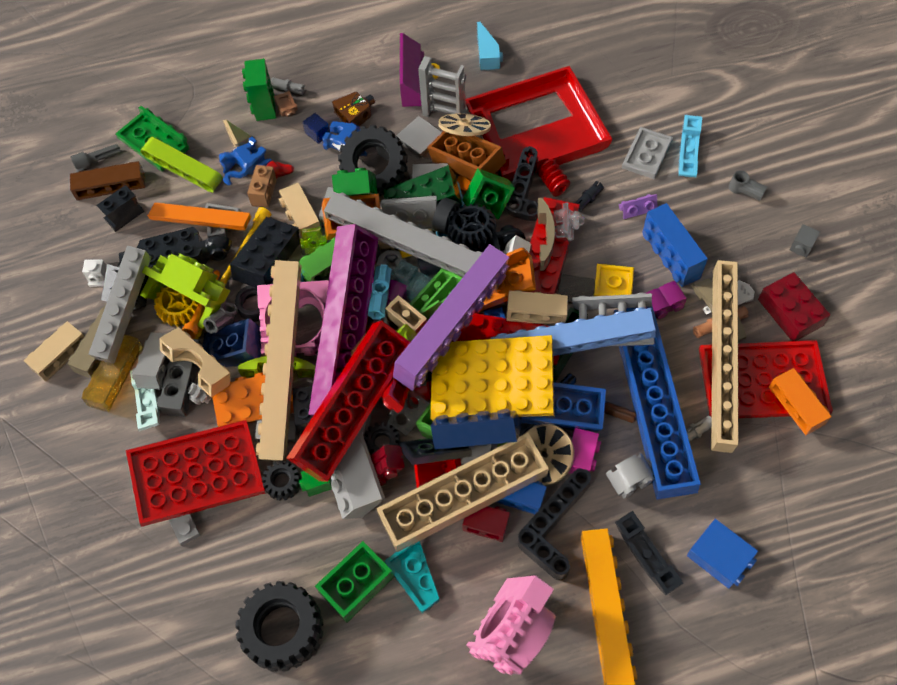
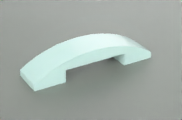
(146, 401)

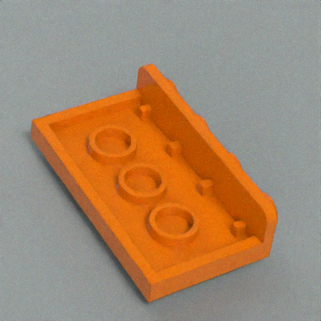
(518, 277)
(241, 401)

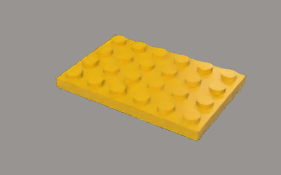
(495, 377)

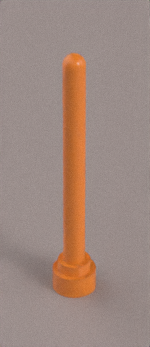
(192, 327)

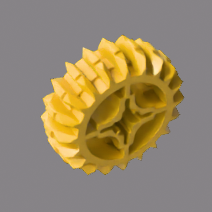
(178, 309)

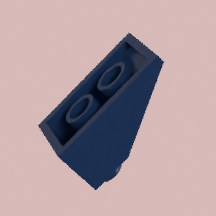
(234, 343)

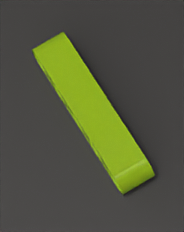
(181, 164)

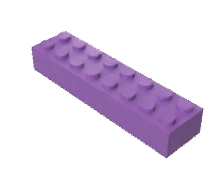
(450, 318)

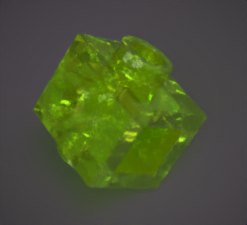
(309, 235)

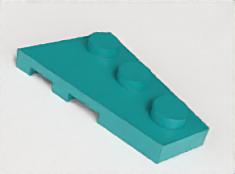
(413, 574)

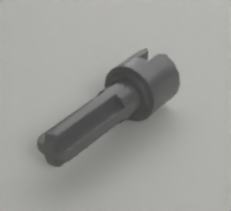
(83, 161)

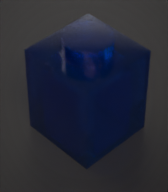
(315, 127)

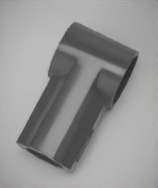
(743, 184)
(221, 318)

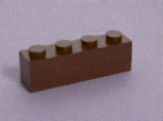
(106, 180)

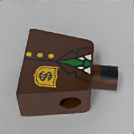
(353, 108)

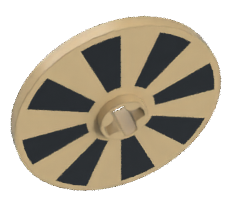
(464, 124)
(559, 448)

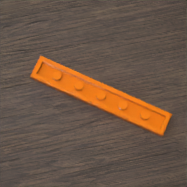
(199, 216)

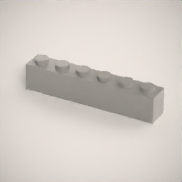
(120, 305)

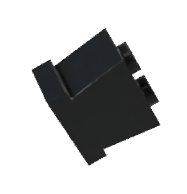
(120, 208)

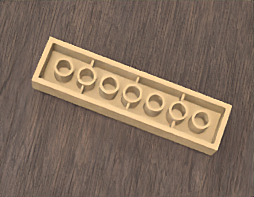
(462, 492)

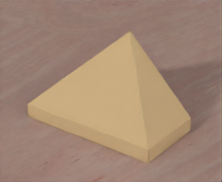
(236, 134)

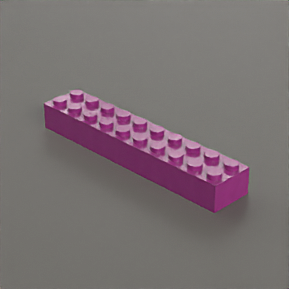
(344, 307)

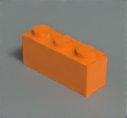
(800, 401)

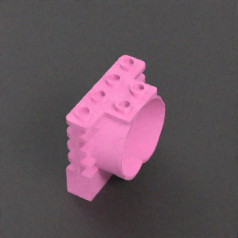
(310, 293)
(515, 625)

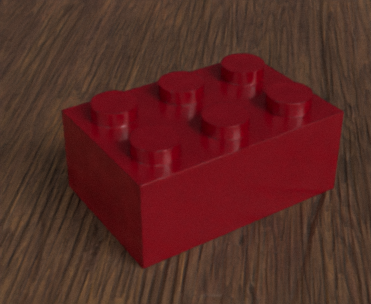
(793, 307)

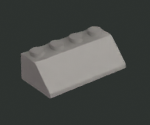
(356, 481)

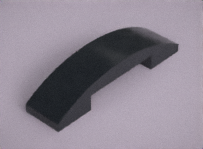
(647, 554)

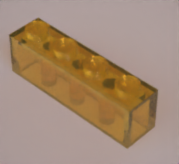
(109, 377)

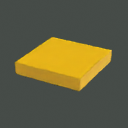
(613, 280)

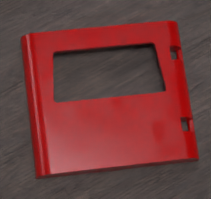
(560, 140)

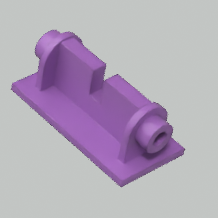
(638, 207)

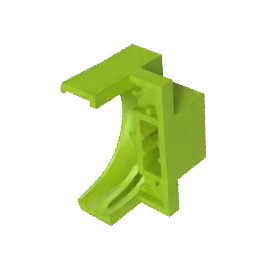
(187, 278)

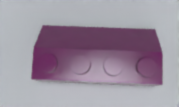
(410, 60)

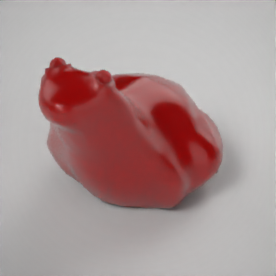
(281, 169)

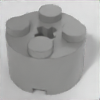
(630, 475)

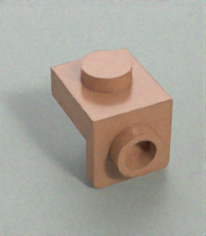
(286, 104)

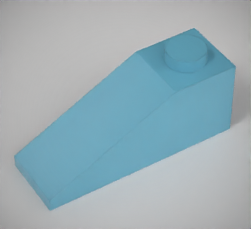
(488, 49)

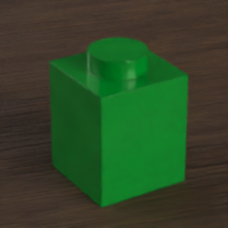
(312, 485)

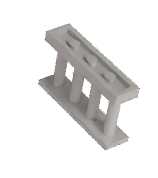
(428, 94)
(621, 302)

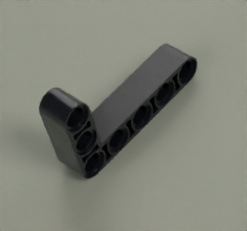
(551, 519)

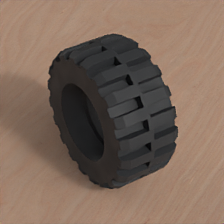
(370, 138)
(259, 607)

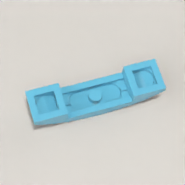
(689, 146)

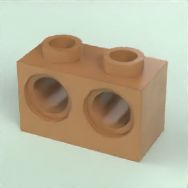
(262, 186)

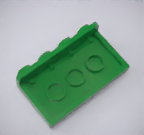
(147, 125)

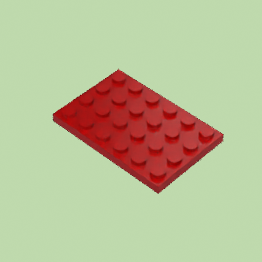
(760, 365)
(194, 472)

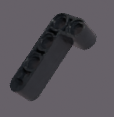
(524, 182)

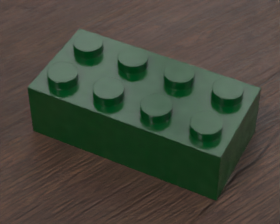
(435, 183)

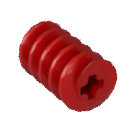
(553, 176)

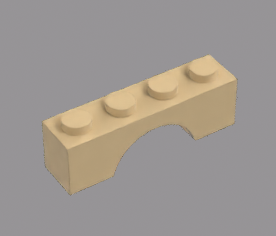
(180, 347)

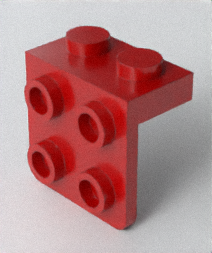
(429, 471)

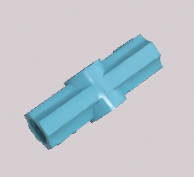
(380, 292)

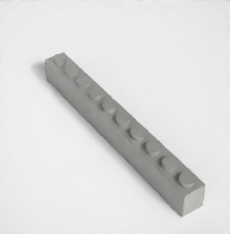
(402, 235)

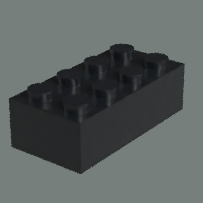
(268, 243)

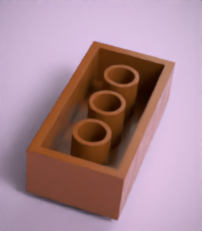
(466, 154)

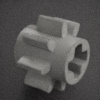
(198, 395)

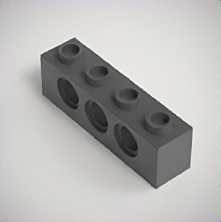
(177, 404)

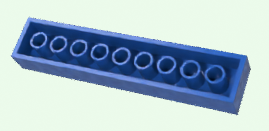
(659, 418)

